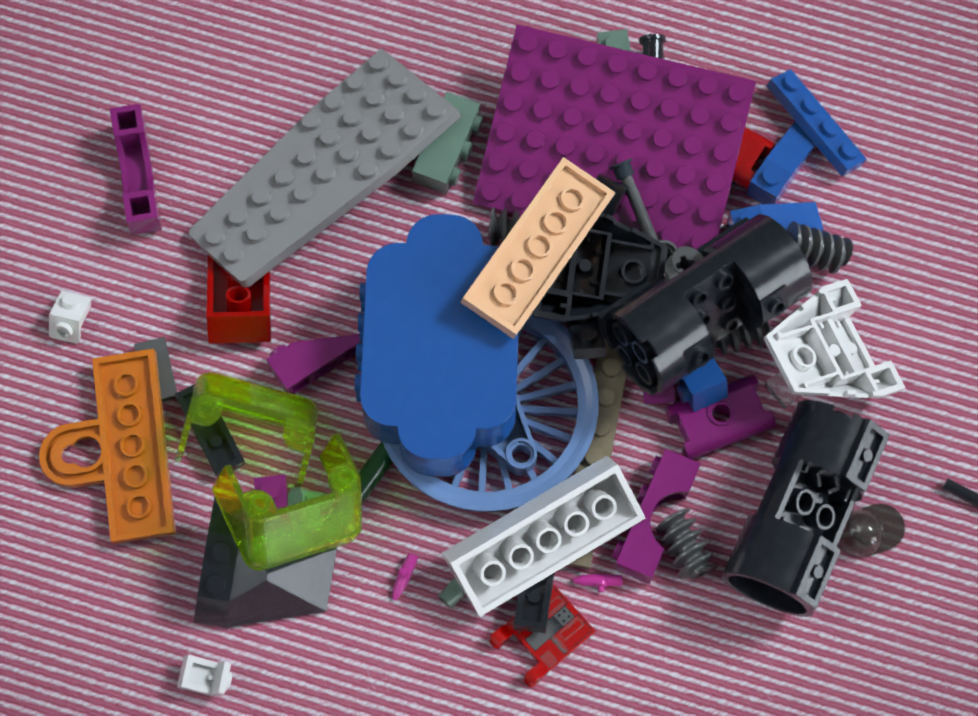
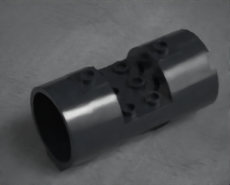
(672, 324)
(794, 535)

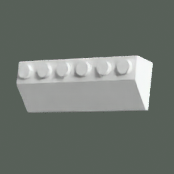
(543, 535)

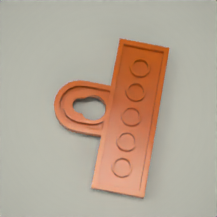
(131, 445)

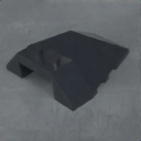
(602, 271)
(239, 595)

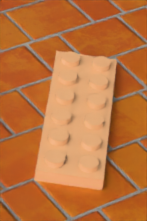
(537, 248)

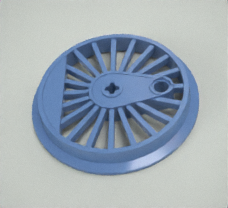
(520, 439)

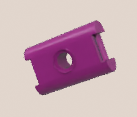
(705, 434)

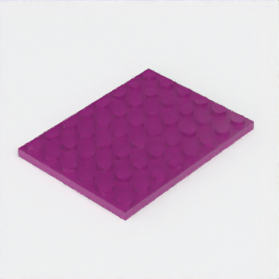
(611, 107)

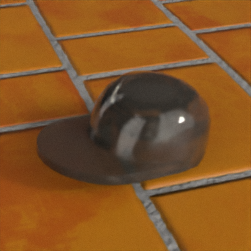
(872, 531)

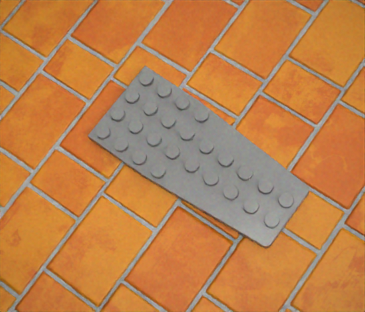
(323, 167)

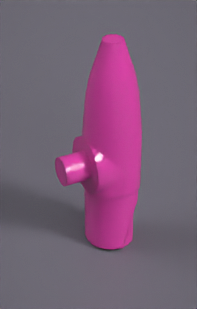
(404, 575)
(599, 581)

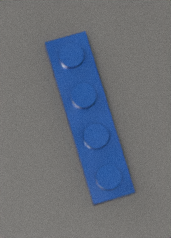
(816, 122)

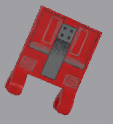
(564, 634)

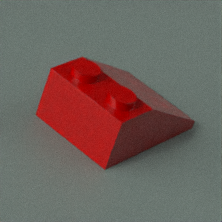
(237, 311)

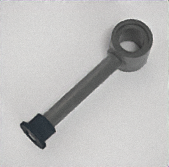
(623, 172)

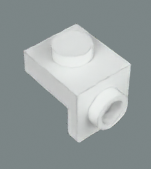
(68, 316)
(204, 676)

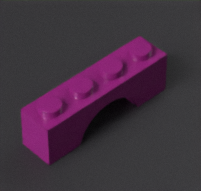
(136, 169)
(671, 481)

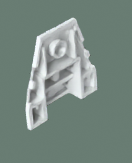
(824, 353)

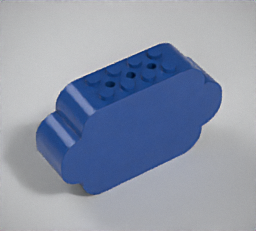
(426, 362)

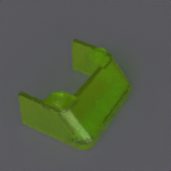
(218, 393)
(285, 534)

